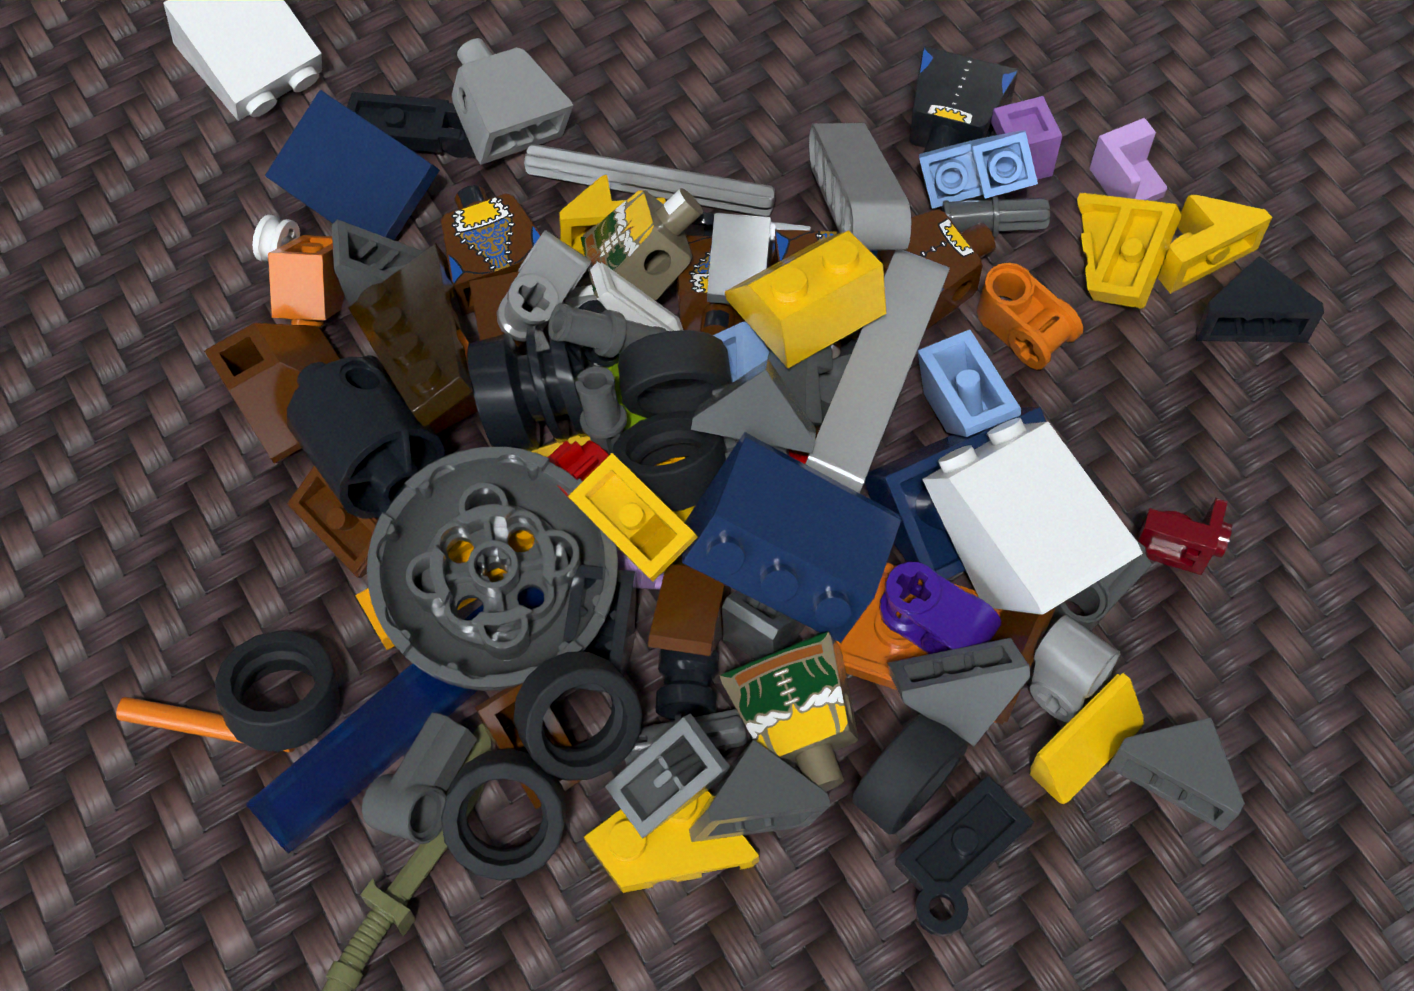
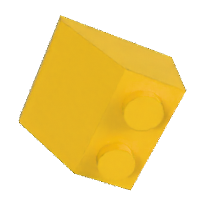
(812, 297)

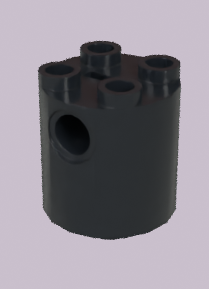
(359, 432)

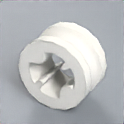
(272, 234)

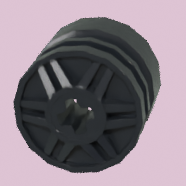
(522, 390)

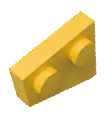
(1125, 245)
(666, 851)

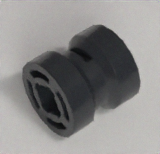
(686, 684)

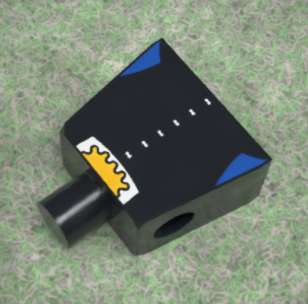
(957, 98)

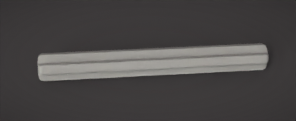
(657, 180)

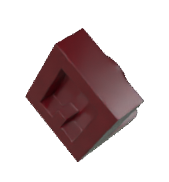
(1183, 543)

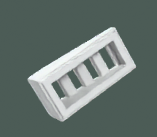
(634, 304)

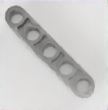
(859, 185)
(877, 371)

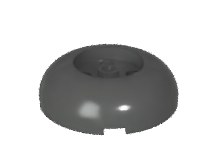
(484, 500)

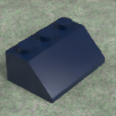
(902, 490)
(791, 538)

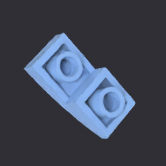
(978, 168)

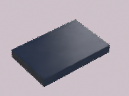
(351, 169)

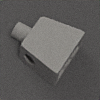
(506, 101)

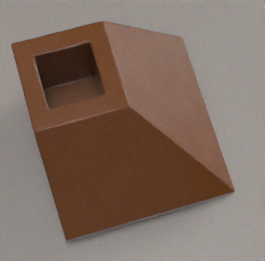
(262, 374)

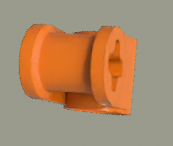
(1030, 320)

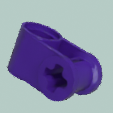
(941, 613)

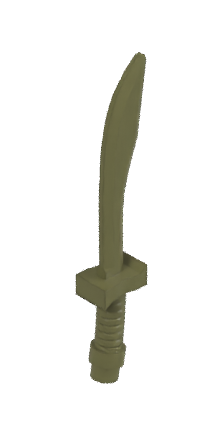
(391, 905)

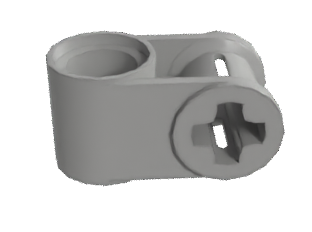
(542, 283)
(1070, 668)

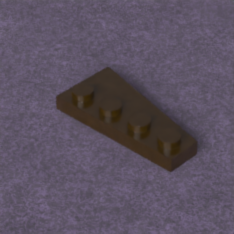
(416, 334)

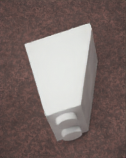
(245, 50)
(1027, 519)

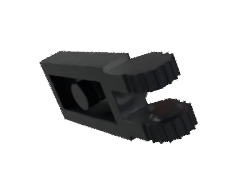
(415, 122)

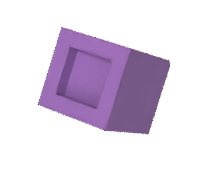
(1040, 127)

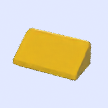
(1088, 740)

